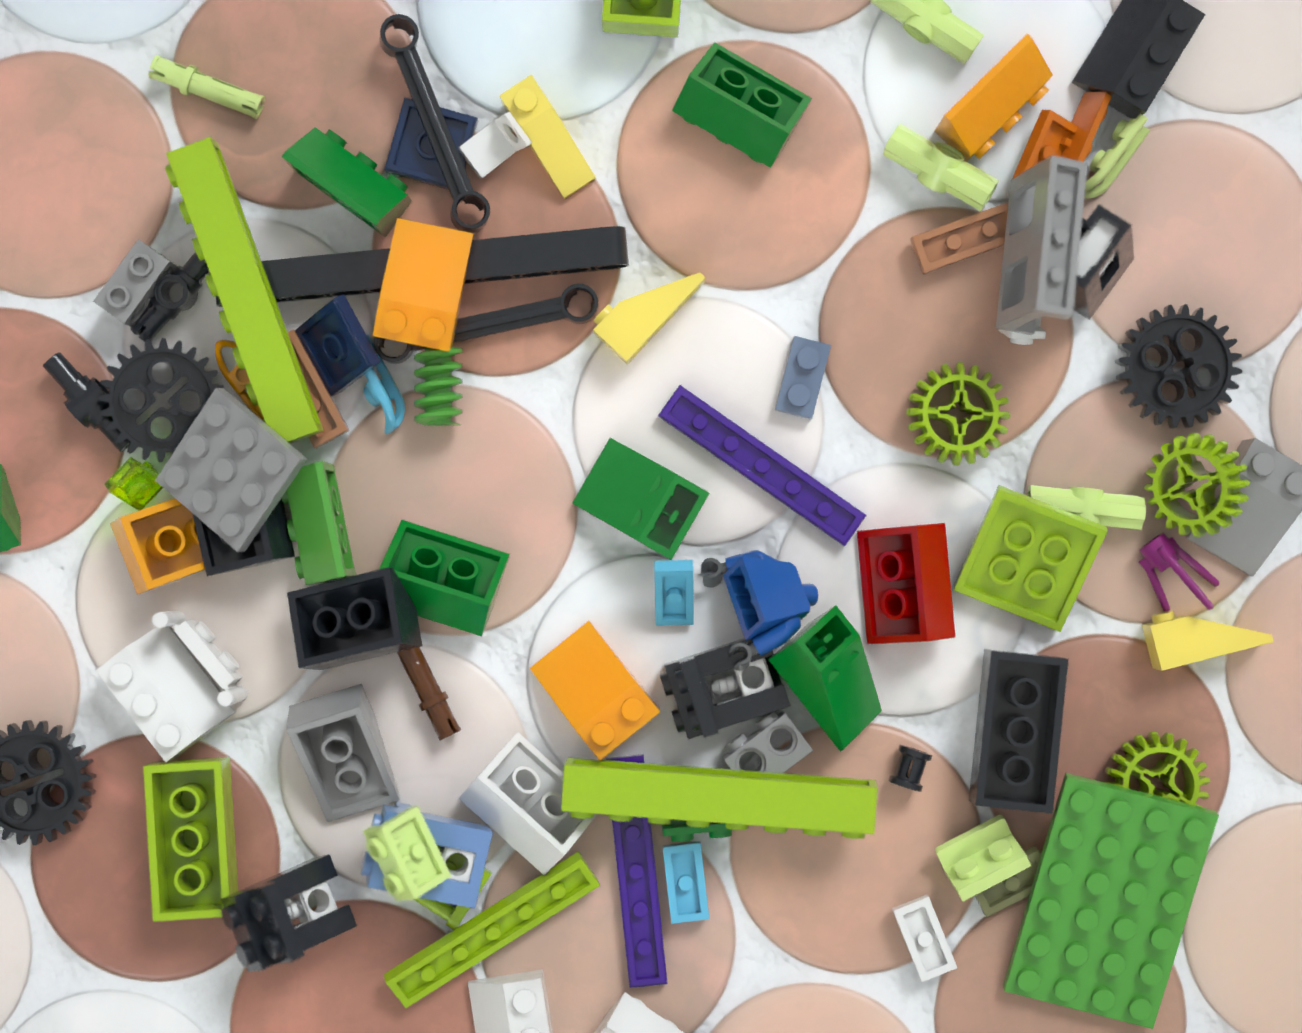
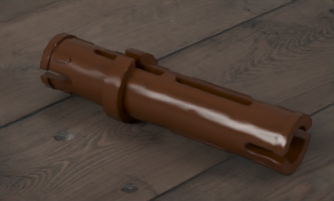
(429, 692)

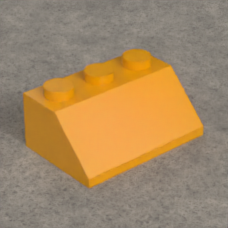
(996, 100)

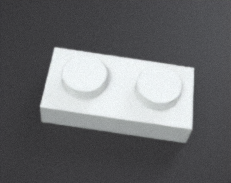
(924, 938)

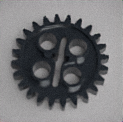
(1209, 351)
(137, 374)
(43, 813)

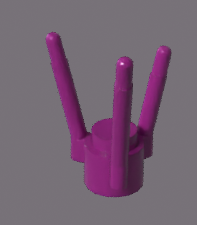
(1164, 553)

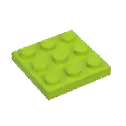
(1030, 558)

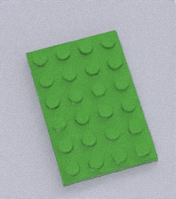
(1109, 900)

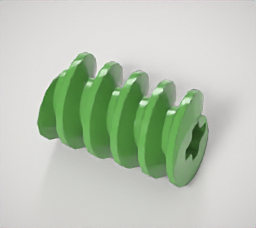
(437, 387)

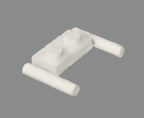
(199, 641)

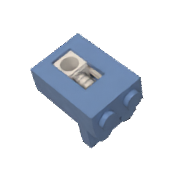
(453, 837)

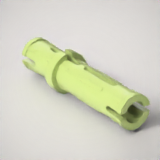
(192, 81)

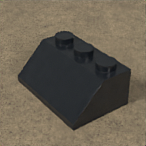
(1138, 52)
(268, 546)
(352, 620)

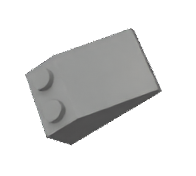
(1267, 514)
(342, 752)

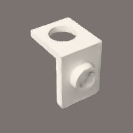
(494, 144)

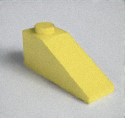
(548, 136)
(641, 317)
(1186, 639)

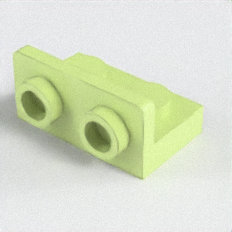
(406, 855)
(982, 857)

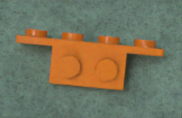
(1064, 138)

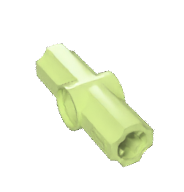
(934, 23)
(940, 167)
(1095, 505)

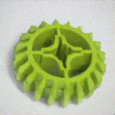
(958, 395)
(1190, 471)
(1167, 767)

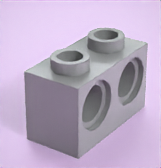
(133, 283)
(771, 758)

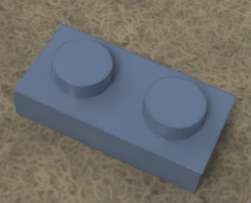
(802, 377)

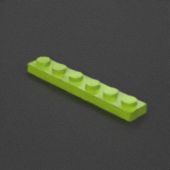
(491, 930)

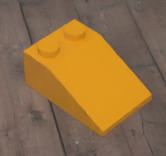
(423, 284)
(159, 544)
(595, 690)

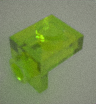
(134, 483)

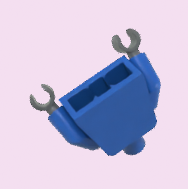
(765, 599)

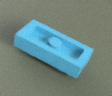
(674, 592)
(685, 882)

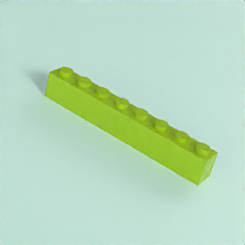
(243, 290)
(719, 796)

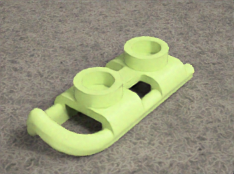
(1110, 163)

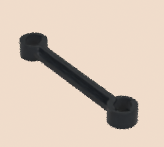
(434, 122)
(507, 320)

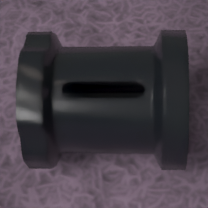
(900, 777)

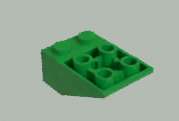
(641, 498)
(830, 676)

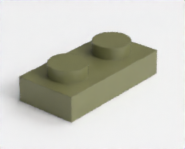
(1012, 889)

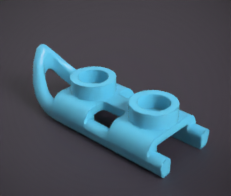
(383, 391)

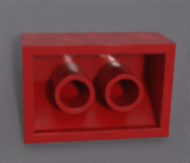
(906, 584)

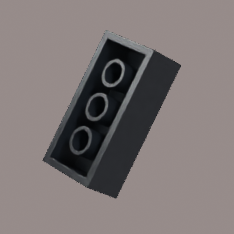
(1018, 731)

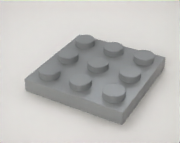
(230, 469)

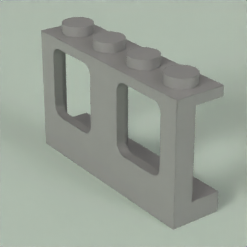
(1041, 244)

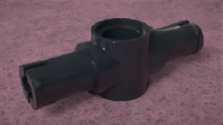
(162, 307)
(83, 397)

